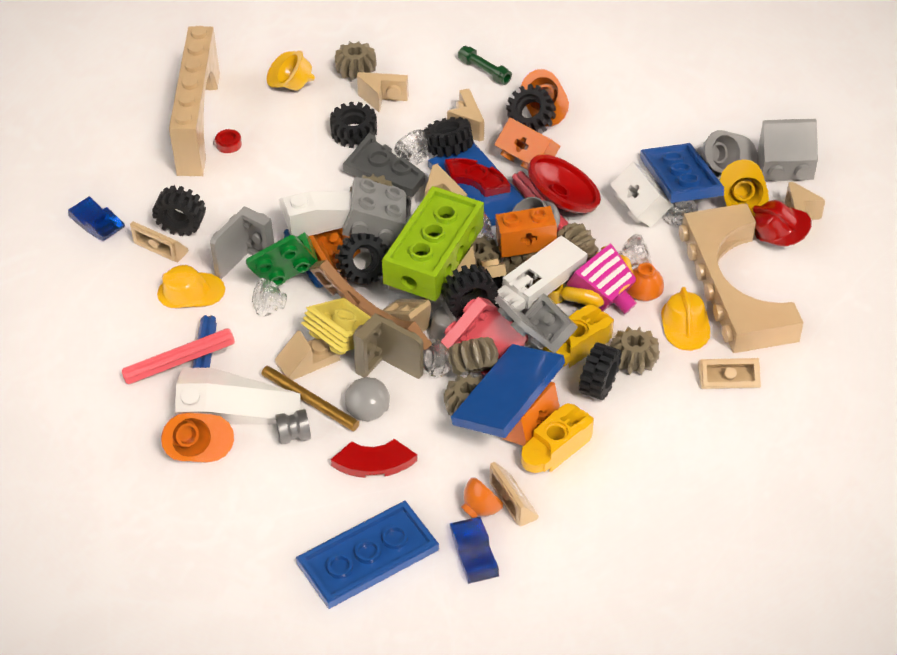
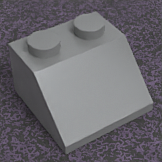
(788, 149)

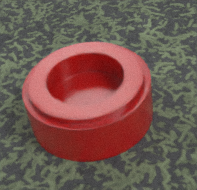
(228, 141)

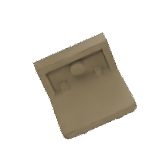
(386, 341)

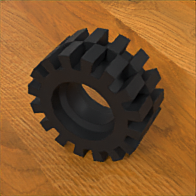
(528, 96)
(352, 114)
(449, 136)
(182, 200)
(346, 254)
(466, 280)
(600, 371)

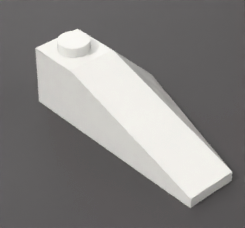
(315, 211)
(232, 397)

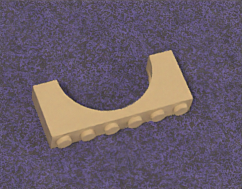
(197, 73)
(744, 320)

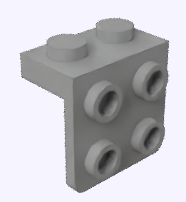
(376, 210)
(241, 235)
(543, 321)

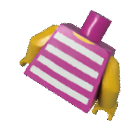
(600, 282)

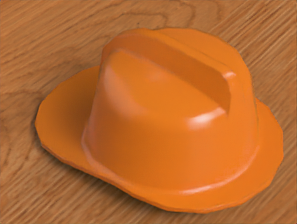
(551, 84)
(197, 437)

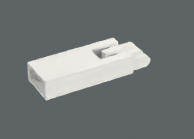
(552, 264)

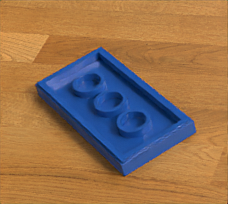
(681, 172)
(492, 204)
(508, 390)
(367, 554)

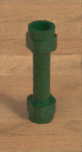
(469, 56)

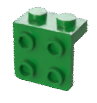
(283, 259)

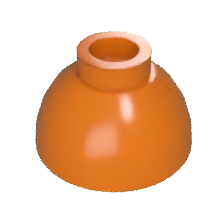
(648, 283)
(480, 499)

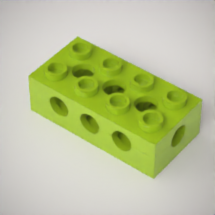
(443, 213)

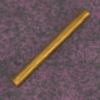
(311, 398)

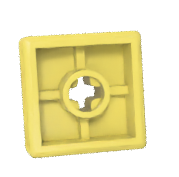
(335, 323)

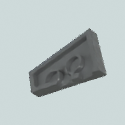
(374, 158)

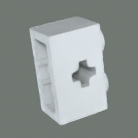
(641, 195)

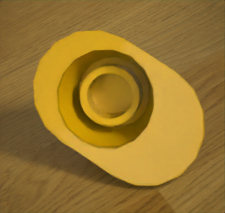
(290, 71)
(744, 184)
(188, 288)
(686, 321)

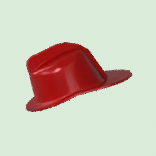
(780, 224)

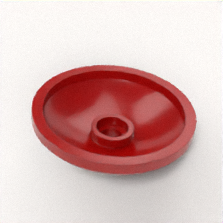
(563, 184)

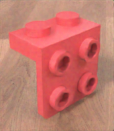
(483, 320)

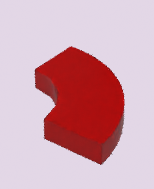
(485, 179)
(376, 460)

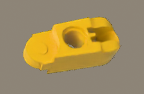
(592, 328)
(557, 439)

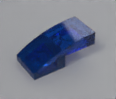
(95, 220)
(474, 550)

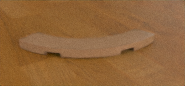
(337, 284)

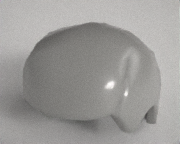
(367, 399)

